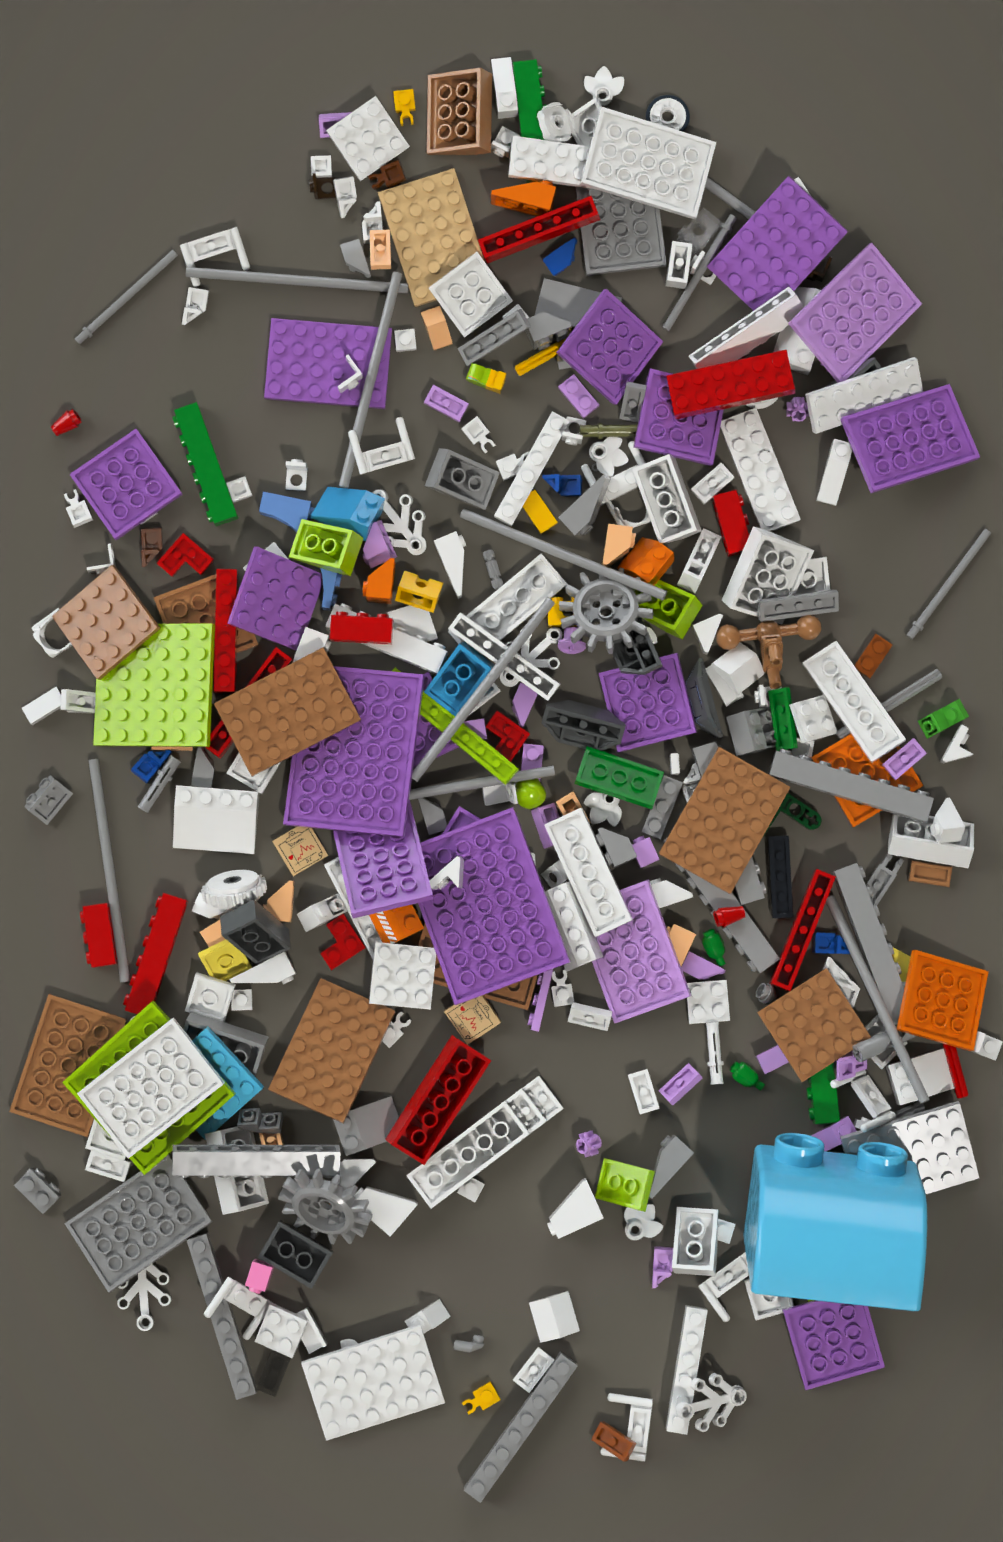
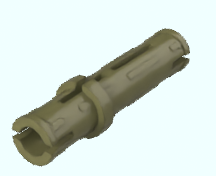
(608, 430)

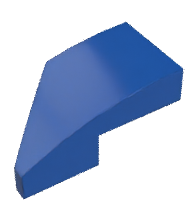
(561, 257)
(565, 484)
(150, 764)
(829, 944)

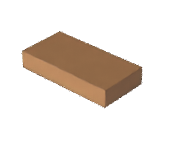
(930, 873)

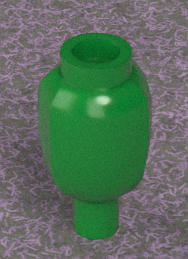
(714, 946)
(746, 1075)

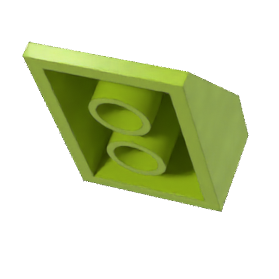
(326, 547)
(674, 612)

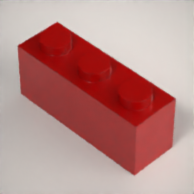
(731, 521)
(361, 628)
(99, 935)

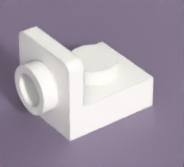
(502, 143)

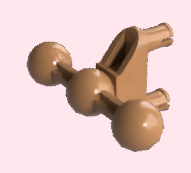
(771, 644)

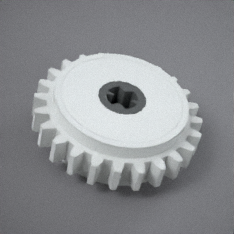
(233, 889)

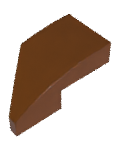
(151, 544)

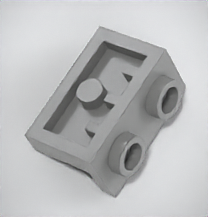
(48, 799)
(38, 1190)

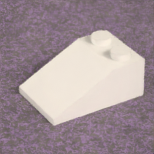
(932, 1071)
(695, 1241)

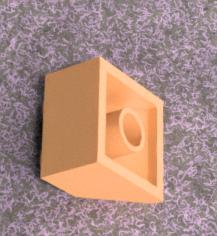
(617, 543)

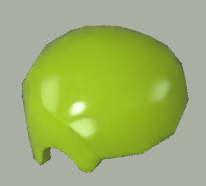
(530, 793)

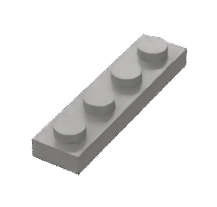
(494, 337)
(798, 605)

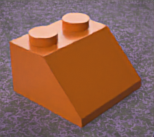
(648, 561)
(380, 583)

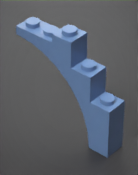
(290, 512)

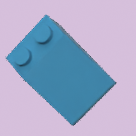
(349, 509)
(459, 678)

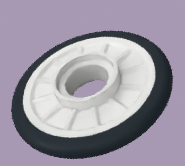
(671, 104)

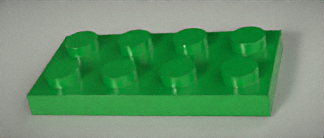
(619, 777)

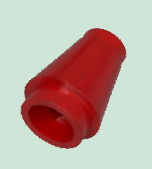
(67, 422)
(728, 915)

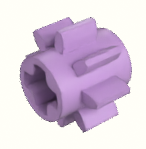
(797, 409)
(588, 1143)

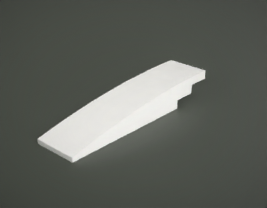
(485, 1142)

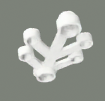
(401, 524)
(543, 663)
(142, 1286)
(713, 1403)

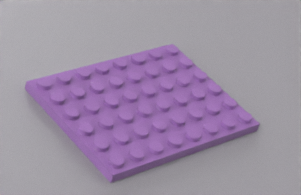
(365, 771)
(500, 920)

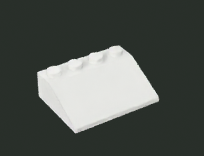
(766, 570)
(215, 819)

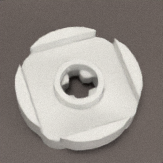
(547, 118)

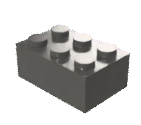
(255, 932)
(295, 1254)

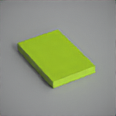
(624, 1184)

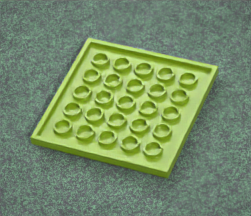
(159, 691)
(124, 1041)

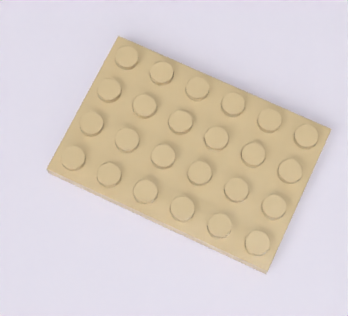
(429, 230)

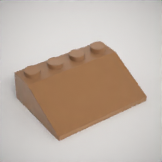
(459, 112)

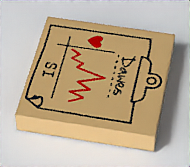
(300, 849)
(472, 1018)

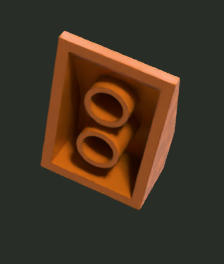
(527, 198)

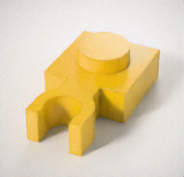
(404, 103)
(484, 1396)

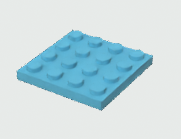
(233, 1072)

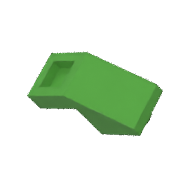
(943, 718)

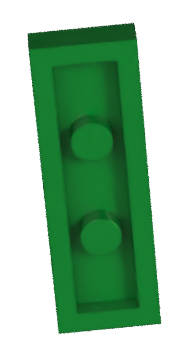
(782, 719)

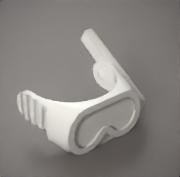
(619, 520)
(39, 629)

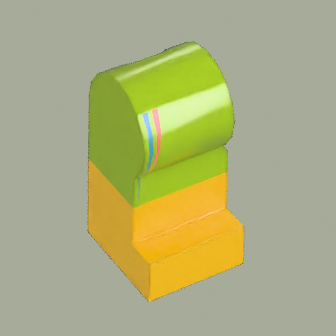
(486, 378)

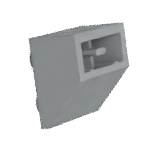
(546, 329)
(752, 731)
(617, 847)

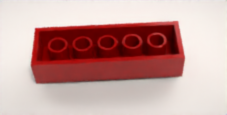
(731, 384)
(438, 1100)

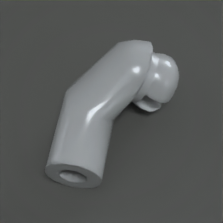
(469, 1346)

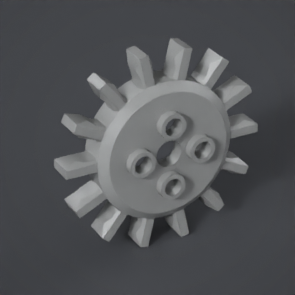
(606, 594)
(307, 1200)

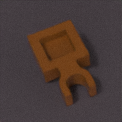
(391, 175)

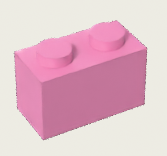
(259, 1276)

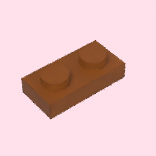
(872, 656)
(613, 1441)

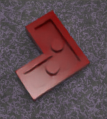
(183, 552)
(511, 735)
(347, 943)

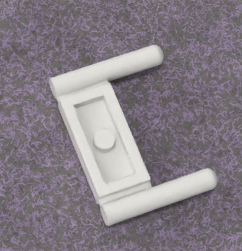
(212, 246)
(383, 456)
(620, 483)
(870, 1097)
(723, 1281)
(244, 1299)
(638, 1423)

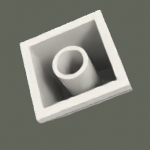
(387, 1208)
(575, 1212)

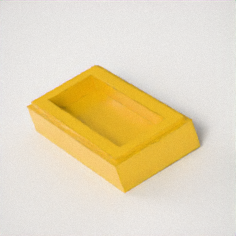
(539, 512)

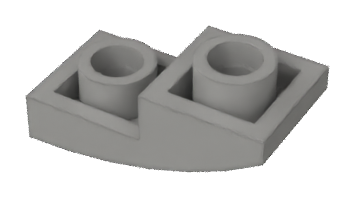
(259, 1122)

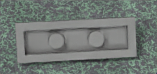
(662, 808)

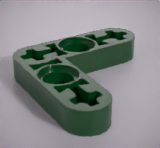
(784, 808)

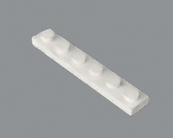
(531, 469)

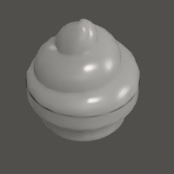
(766, 993)

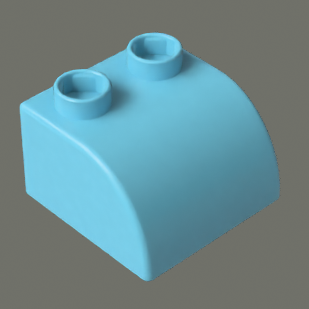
(836, 1224)

